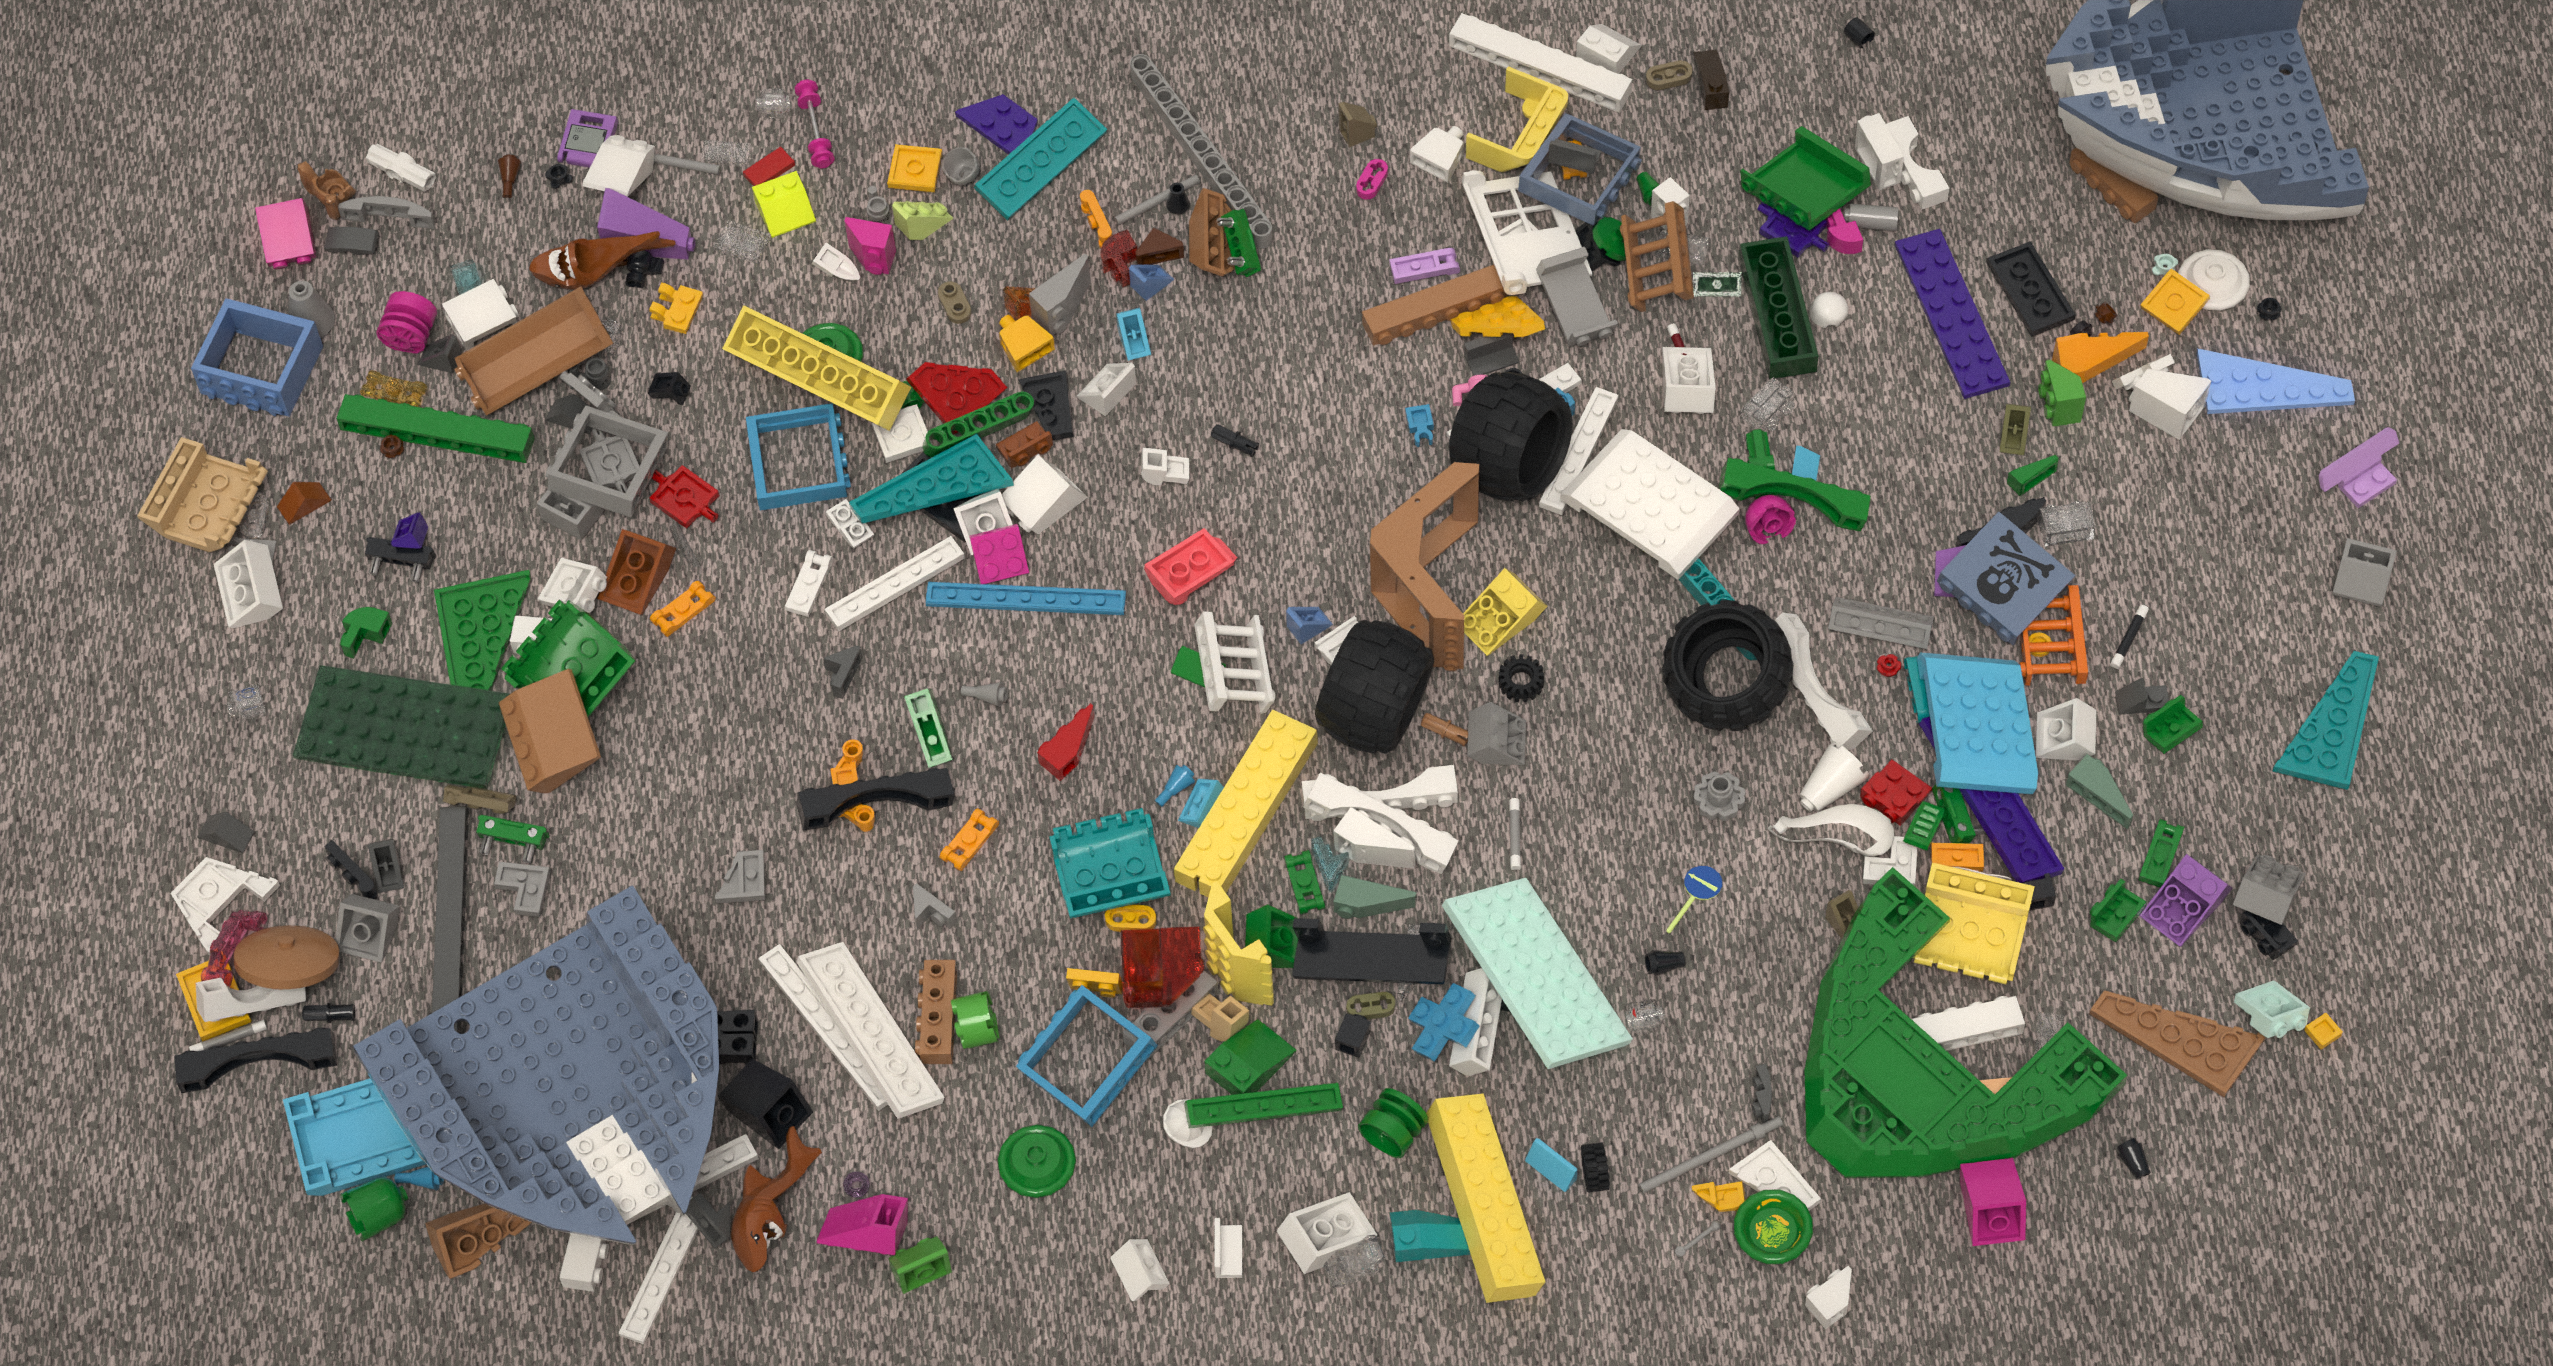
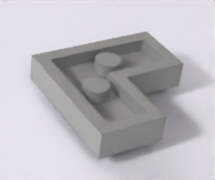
(529, 882)

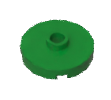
(1608, 236)

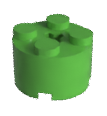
(976, 1020)

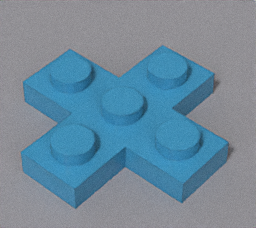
(1443, 1022)

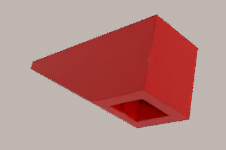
(1066, 747)

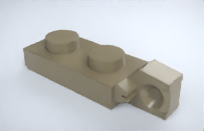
(478, 798)

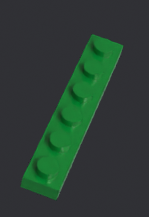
(1263, 1105)

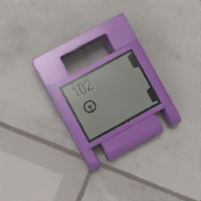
(584, 140)

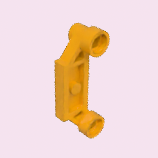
(846, 773)

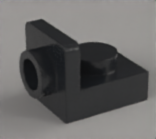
(669, 386)

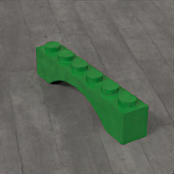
(1842, 506)

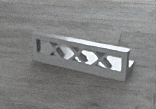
(1881, 622)

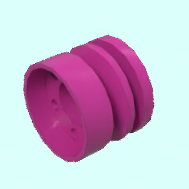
(406, 322)

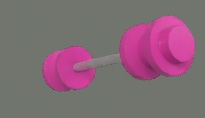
(820, 147)

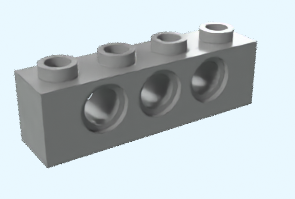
(1171, 1023)

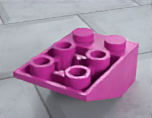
(867, 1224)

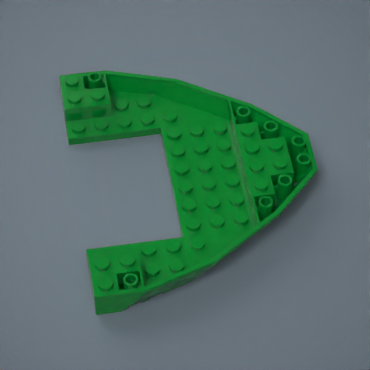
(1892, 1097)

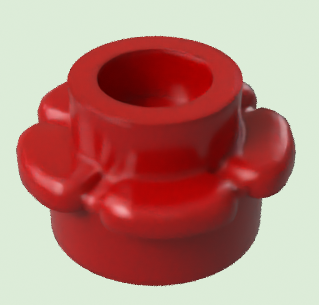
(1885, 670)

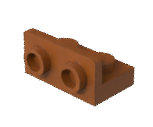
(1025, 444)

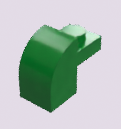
(361, 624)

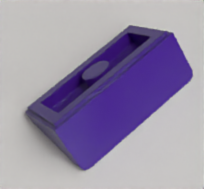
(410, 532)

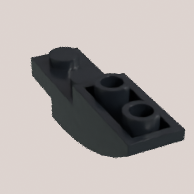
(2023, 516)

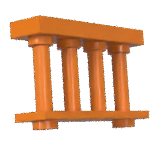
(2073, 646)

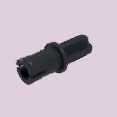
(1234, 440)
(328, 1012)

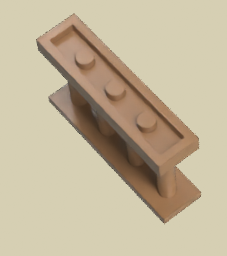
(1678, 262)

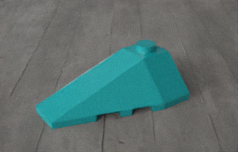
(1426, 1236)

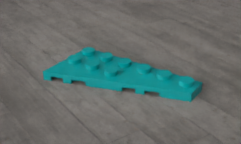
(949, 476)
(2332, 732)

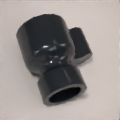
(642, 264)

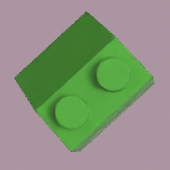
(920, 1264)

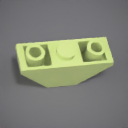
(919, 219)

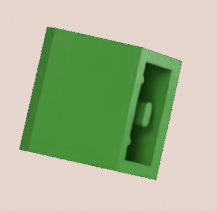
(2062, 394)

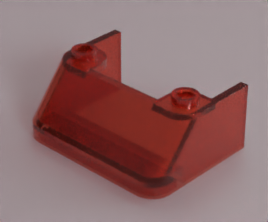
(1159, 965)

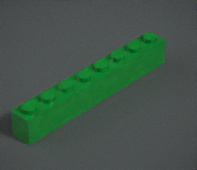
(436, 428)

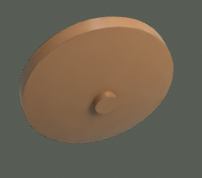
(286, 957)

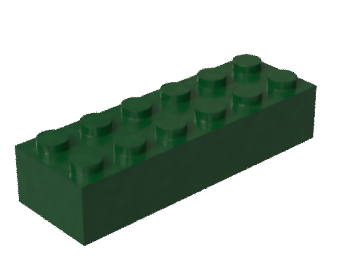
(1778, 307)

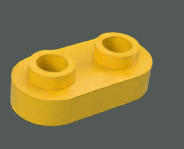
(1131, 915)

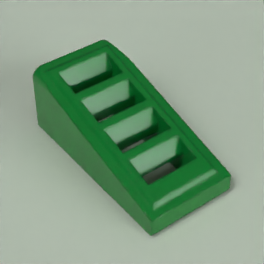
(2030, 475)
(1926, 824)

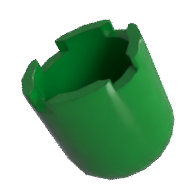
(375, 1206)

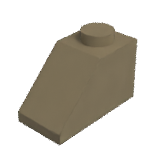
(1355, 123)

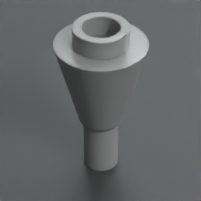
(991, 693)

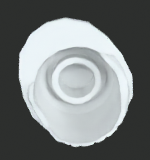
(1177, 1127)

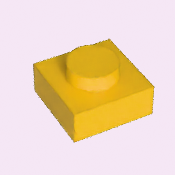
(2323, 1031)

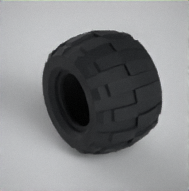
(1514, 432)
(1715, 629)
(1374, 686)

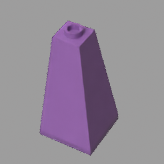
(626, 217)

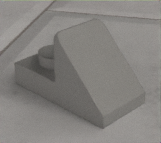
(928, 905)

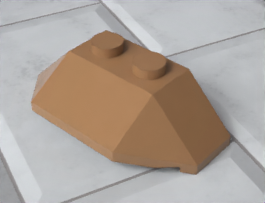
(1206, 239)

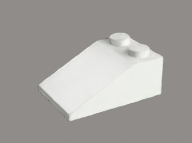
(620, 165)
(1688, 380)
(1323, 1229)

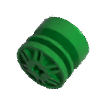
(1393, 1123)

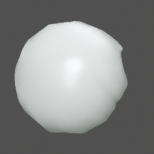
(1828, 309)

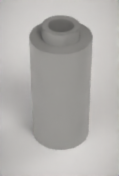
(1872, 216)

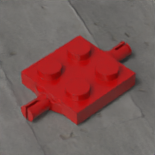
(684, 496)

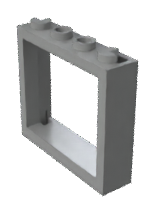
(597, 494)

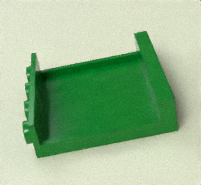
(1808, 179)

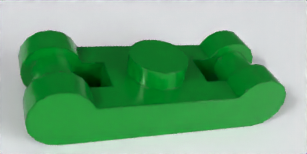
(1304, 882)

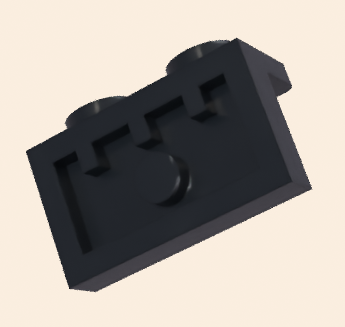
(2270, 936)

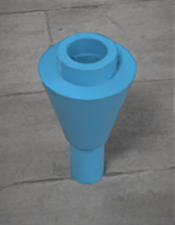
(1178, 781)
(422, 1177)

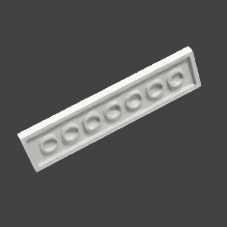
(870, 1030)

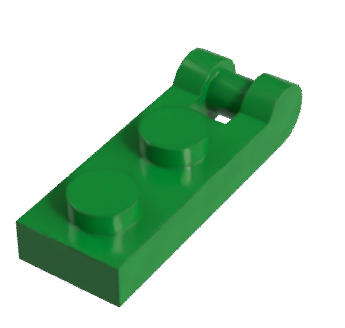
(2161, 854)

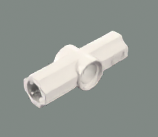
(400, 167)

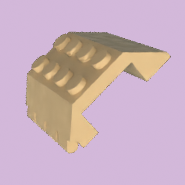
(200, 497)

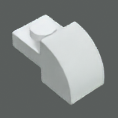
(1159, 467)

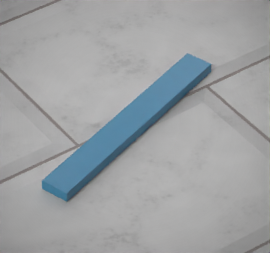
(1026, 598)

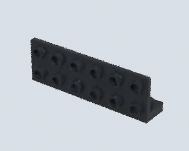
(1371, 955)

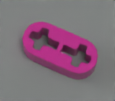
(1376, 181)

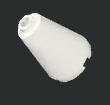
(1832, 778)

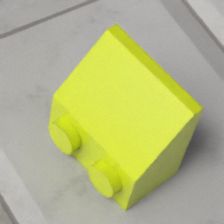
(783, 204)

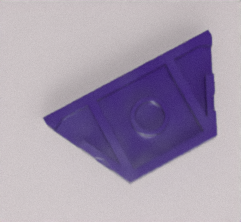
(999, 121)

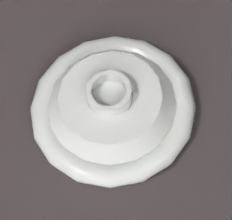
(2219, 276)

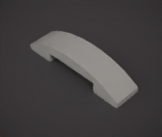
(386, 206)

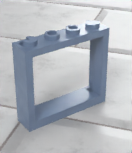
(1592, 136)

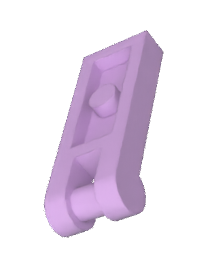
(1424, 265)

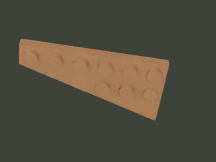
(2189, 1042)

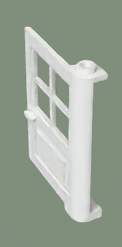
(1520, 253)

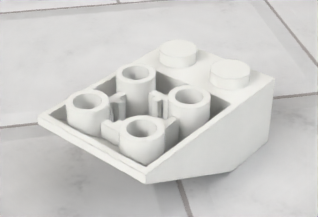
(1372, 842)

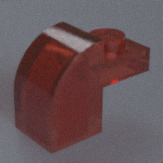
(1116, 253)

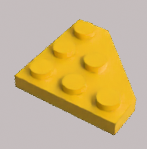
(1493, 320)

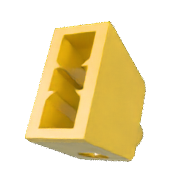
(1024, 341)

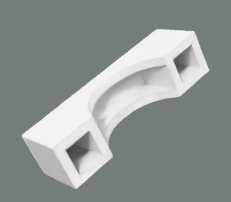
(1925, 185)
(219, 1001)

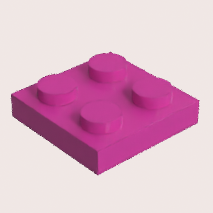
(999, 554)

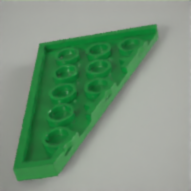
(478, 624)

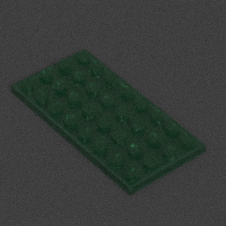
(402, 727)

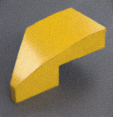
(1721, 1197)

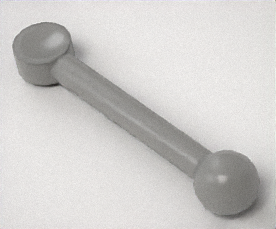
(1714, 1226)

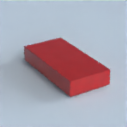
(769, 167)

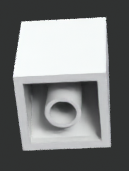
(2169, 399)
(1041, 495)

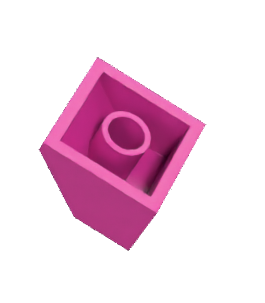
(871, 244)

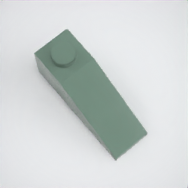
(2098, 787)
(1365, 898)

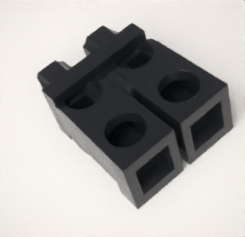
(737, 1036)

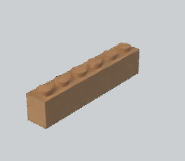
(1432, 305)

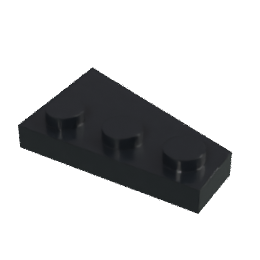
(1051, 402)

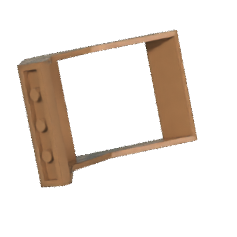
(1401, 554)

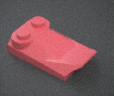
(1189, 566)

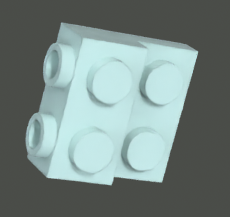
(2273, 1009)

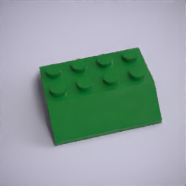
(574, 643)

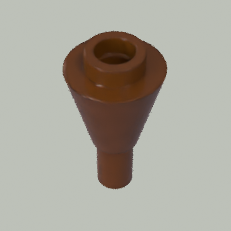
(509, 168)

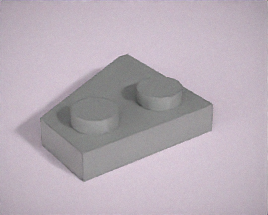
(745, 879)

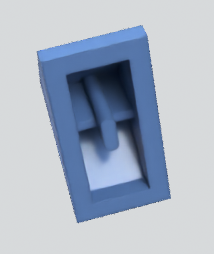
(1148, 279)
(1306, 622)

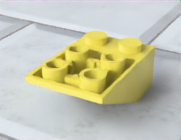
(1501, 612)

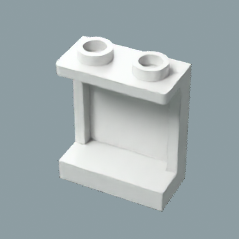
(479, 313)

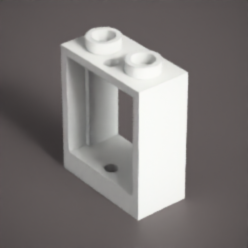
(1879, 151)

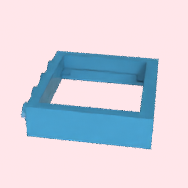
(792, 419)
(1117, 1078)

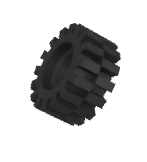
(1521, 665)
(1595, 1167)

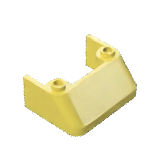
(1543, 107)

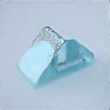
(1330, 866)

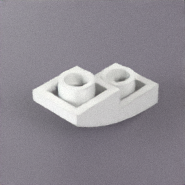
(848, 524)

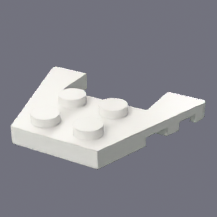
(211, 890)

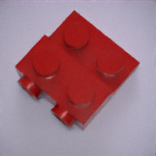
(1895, 792)

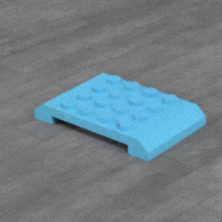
(1979, 723)
(346, 1138)

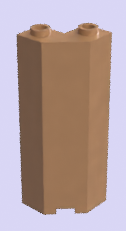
(532, 351)

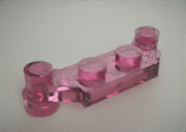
(226, 942)

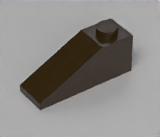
(1712, 79)

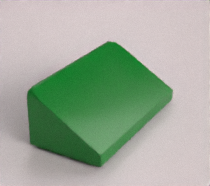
(1188, 666)

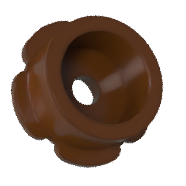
(2105, 313)
(390, 441)

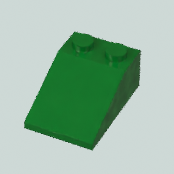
(1248, 1059)

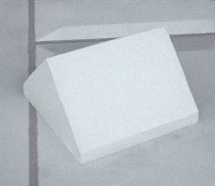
(1109, 387)

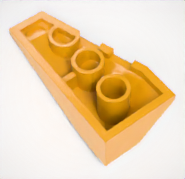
(2094, 355)

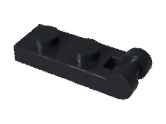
(351, 871)

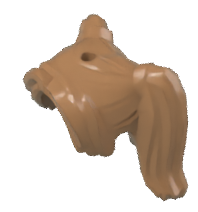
(326, 188)

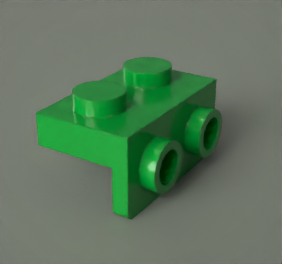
(2171, 725)
(2116, 911)

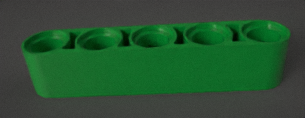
(986, 416)

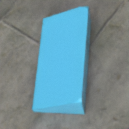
(1805, 463)
(1200, 801)
(1551, 1165)

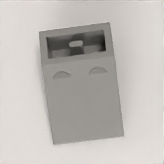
(2269, 888)

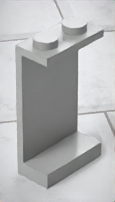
(1574, 297)

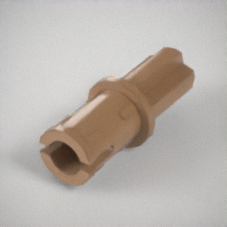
(1445, 729)

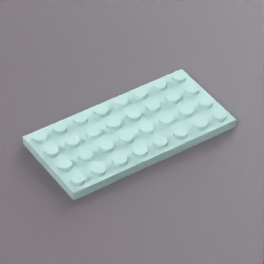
(1537, 973)

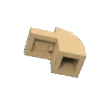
(1221, 1017)

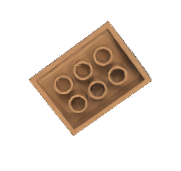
(549, 731)

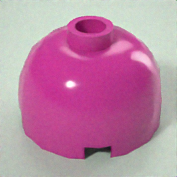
(1770, 514)

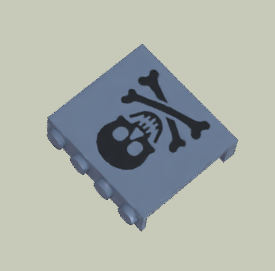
(2004, 578)

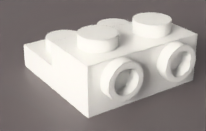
(575, 583)

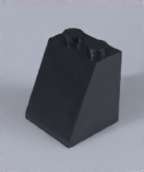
(765, 1102)

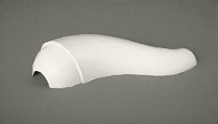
(1860, 816)

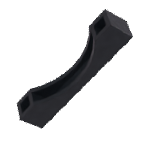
(924, 789)
(202, 1068)

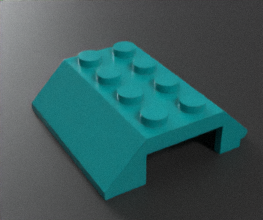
(1108, 863)

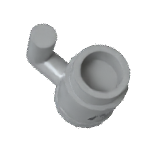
(877, 207)

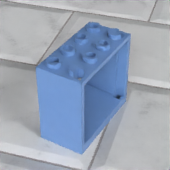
(265, 325)

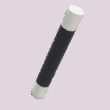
(2129, 637)

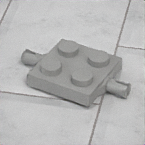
(589, 392)
(610, 461)

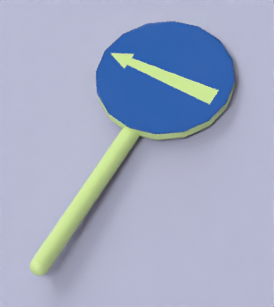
(1700, 883)

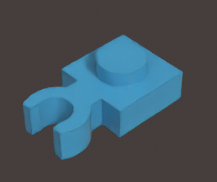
(1420, 422)

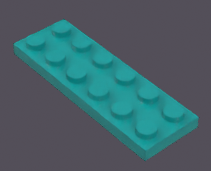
(1040, 158)

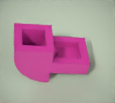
(1843, 236)

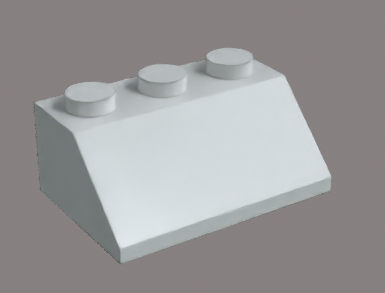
(248, 584)

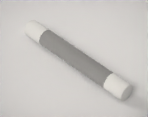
(1515, 855)
(230, 1036)

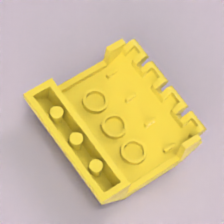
(1984, 923)
(1244, 971)

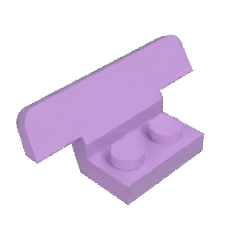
(2360, 471)

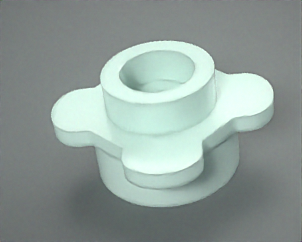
(2164, 259)

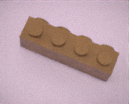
(937, 1016)

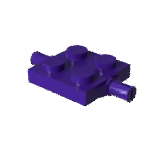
(1799, 237)

